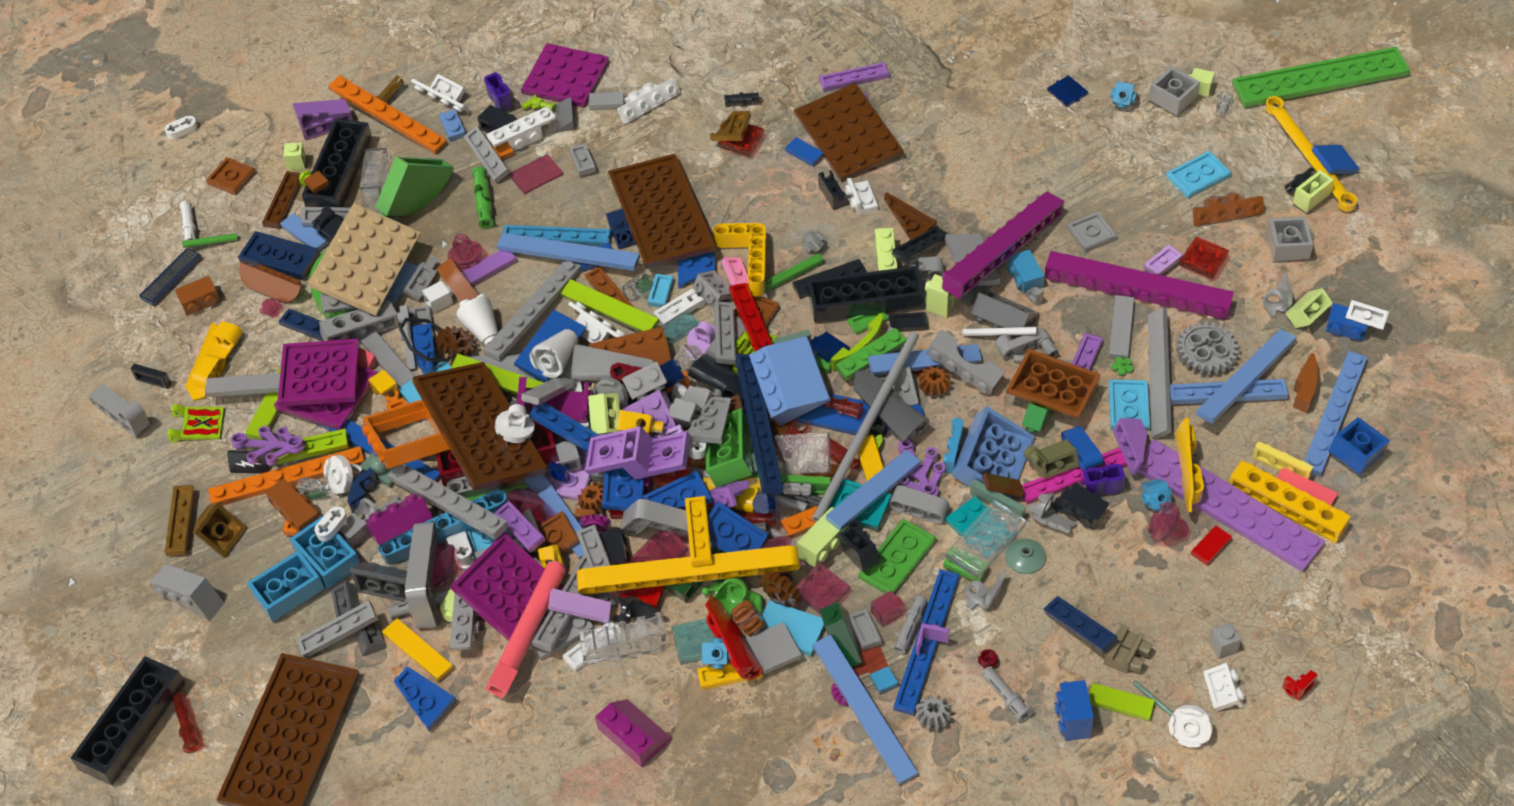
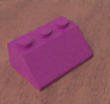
(397, 518)
(631, 731)

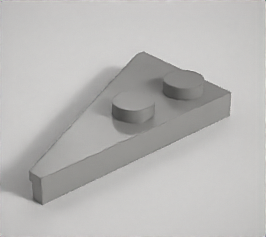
(408, 329)

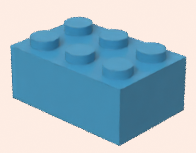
(328, 558)
(285, 586)

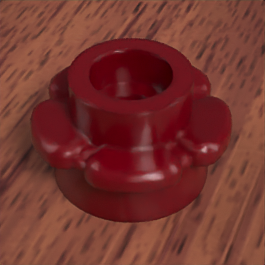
(988, 654)

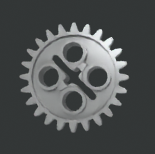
(1207, 348)

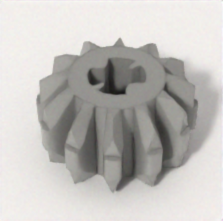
(933, 712)

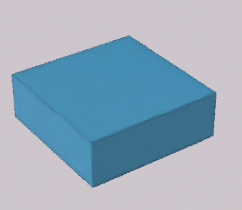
(884, 680)

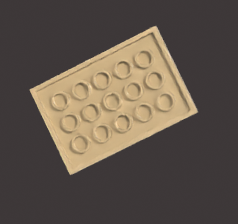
(364, 259)

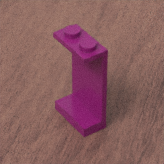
(569, 403)

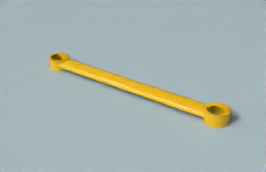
(1305, 147)

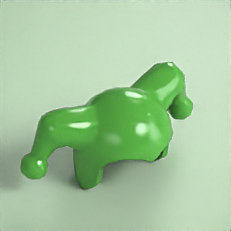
(732, 592)

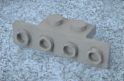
(464, 625)

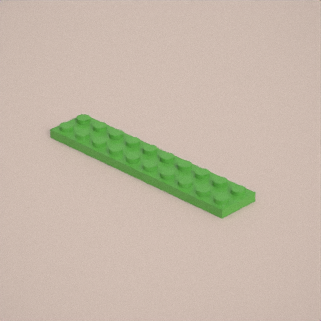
(1321, 76)

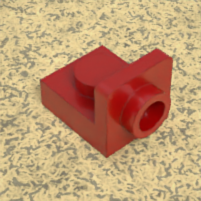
(1302, 686)

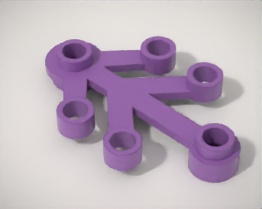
(293, 444)
(921, 471)

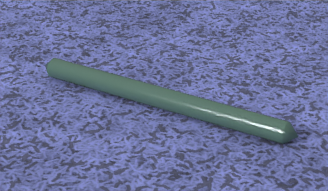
(1150, 695)

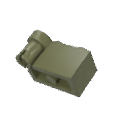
(1053, 458)

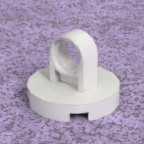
(514, 424)
(340, 473)
(1191, 725)

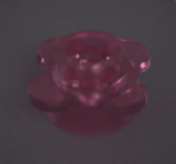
(270, 307)

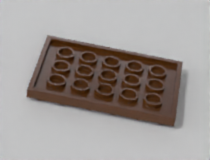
(848, 132)

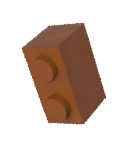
(197, 295)

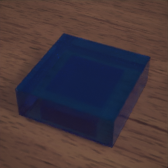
(559, 472)

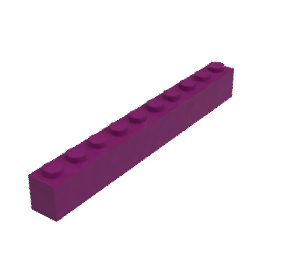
(1002, 245)
(1139, 284)

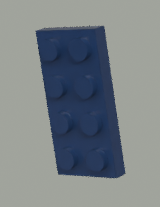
(279, 254)

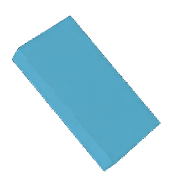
(660, 290)

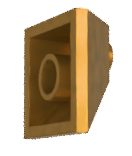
(218, 528)

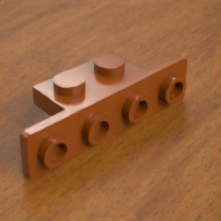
(1227, 208)

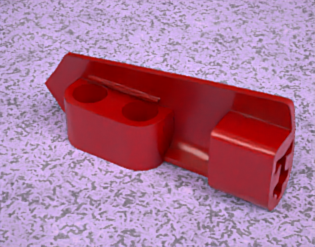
(725, 628)

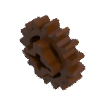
(455, 341)
(780, 589)

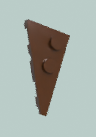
(911, 220)

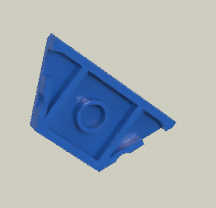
(691, 267)

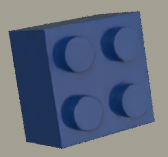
(1359, 445)
(1074, 710)

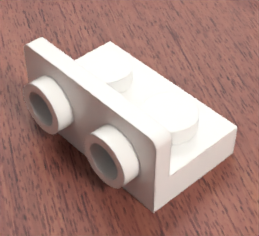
(861, 197)
(1224, 687)

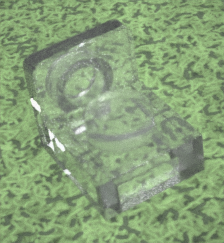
(687, 356)

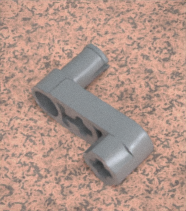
(1020, 345)

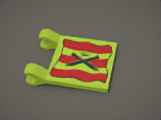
(198, 423)

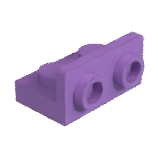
(726, 493)

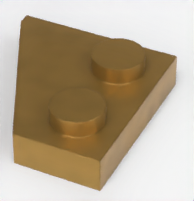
(733, 127)

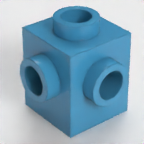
(1130, 94)
(1156, 493)
(709, 653)

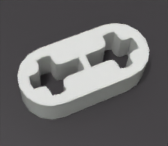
(180, 127)
(697, 454)
(330, 523)

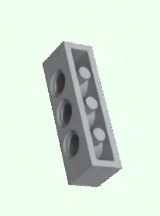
(359, 323)

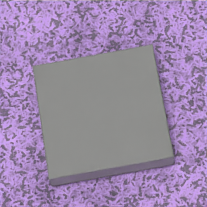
(1091, 232)
(773, 647)

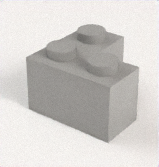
(690, 407)

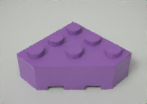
(657, 405)

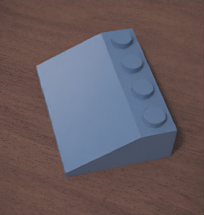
(789, 379)
(992, 447)

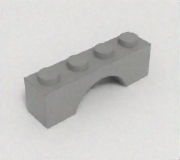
(982, 376)

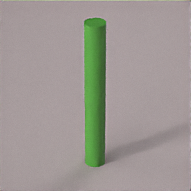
(209, 240)

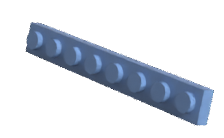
(1335, 411)

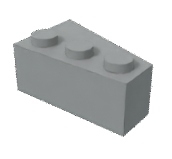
(187, 591)

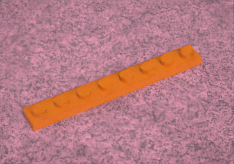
(387, 114)
(259, 483)

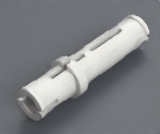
(188, 227)

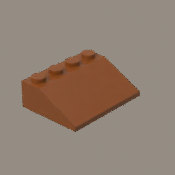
(644, 344)
(1054, 384)

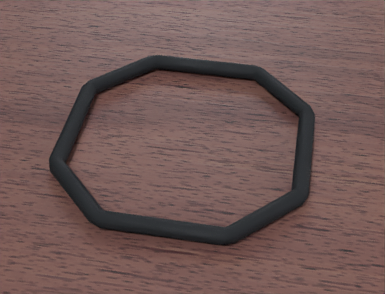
(414, 350)

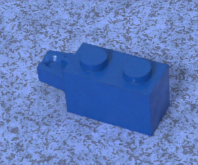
(425, 343)

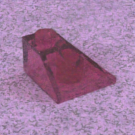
(527, 499)
(661, 547)
(442, 565)

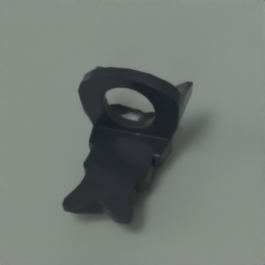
(634, 608)

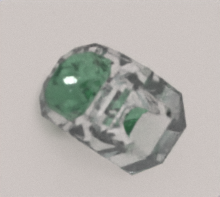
(637, 287)
(313, 488)

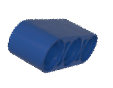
(1088, 453)

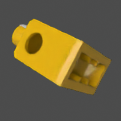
(632, 419)

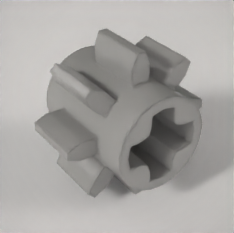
(813, 241)

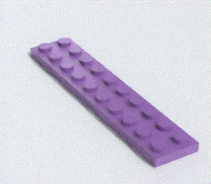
(1236, 509)

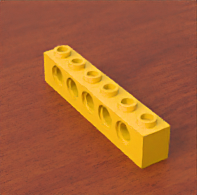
(1295, 509)

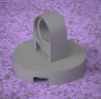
(611, 385)

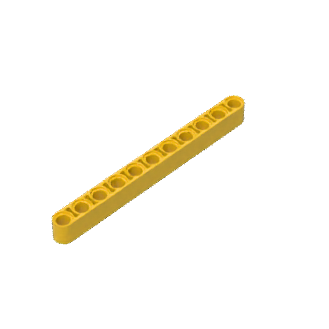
(681, 570)

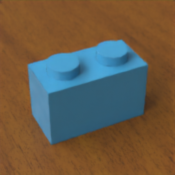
(1025, 271)

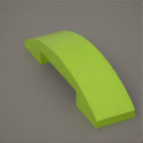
(874, 332)

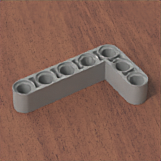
(654, 515)
(420, 576)

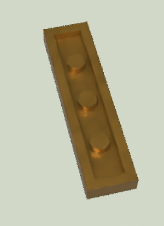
(179, 520)

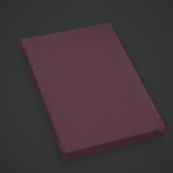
(535, 174)

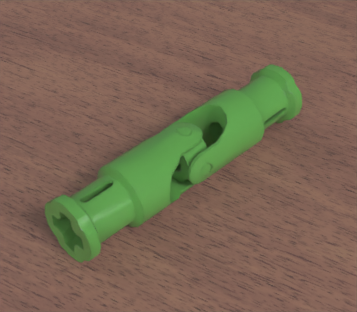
(482, 198)

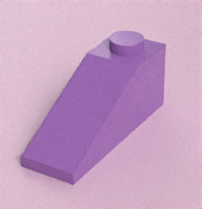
(1131, 439)

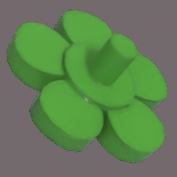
(1122, 366)

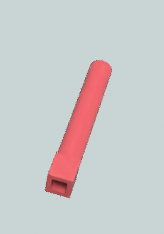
(525, 631)

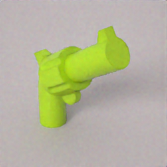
(537, 103)

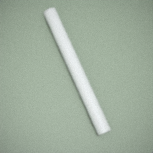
(1000, 331)

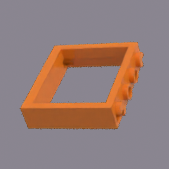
(398, 417)

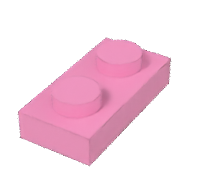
(735, 270)

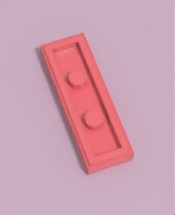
(1311, 487)

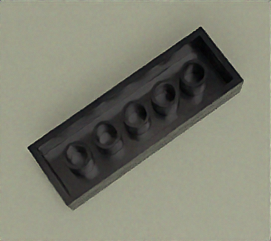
(339, 162)
(866, 294)
(127, 720)

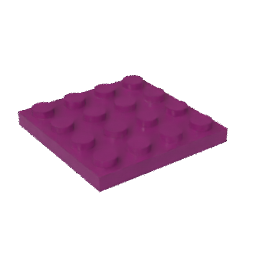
(565, 74)
(318, 372)
(333, 414)
(500, 584)

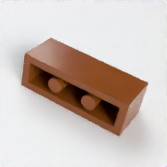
(292, 505)

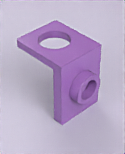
(931, 632)

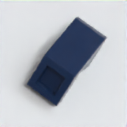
(619, 228)
(360, 484)

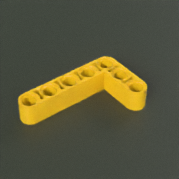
(743, 236)

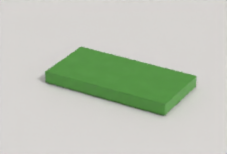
(898, 557)

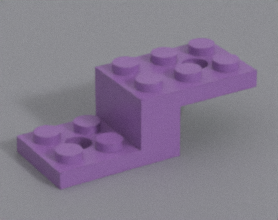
(638, 453)

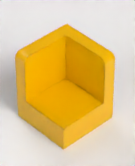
(382, 383)

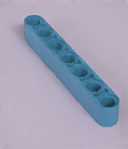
(398, 545)

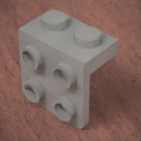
(644, 380)

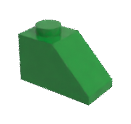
(1036, 417)

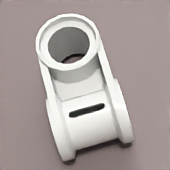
(463, 550)

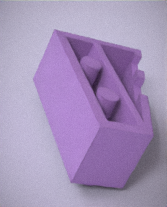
(318, 116)

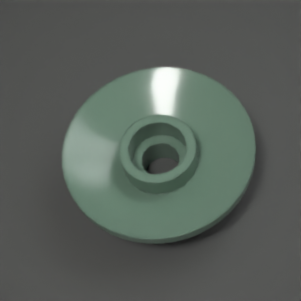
(1022, 562)

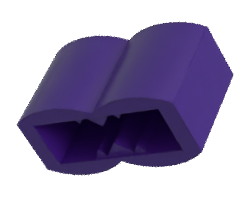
(498, 91)
(1104, 480)

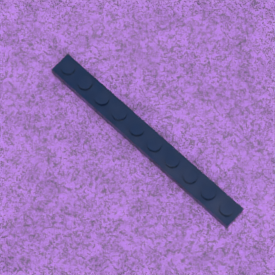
(759, 427)

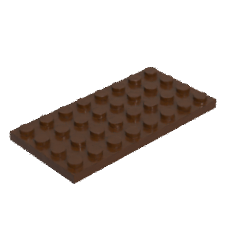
(661, 211)
(465, 409)
(289, 734)

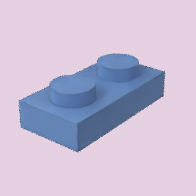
(452, 125)

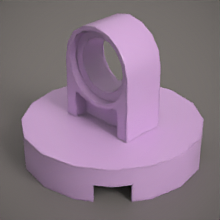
(701, 336)

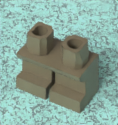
(1124, 652)

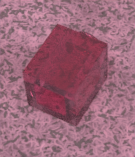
(887, 608)

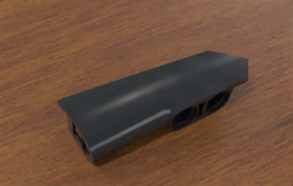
(716, 375)

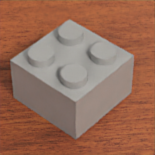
(1174, 90)
(1289, 238)

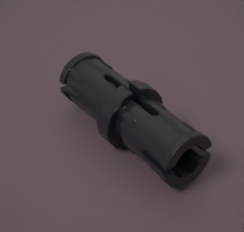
(741, 98)
(1298, 180)

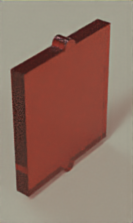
(872, 661)

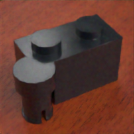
(327, 223)
(1081, 505)
(859, 546)

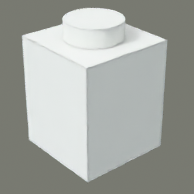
(438, 296)

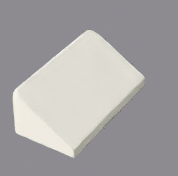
(1367, 314)

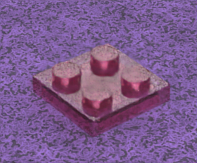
(821, 588)

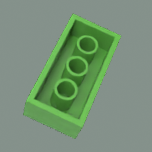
(734, 456)

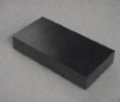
(909, 321)
(150, 376)

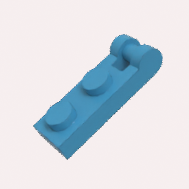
(953, 444)

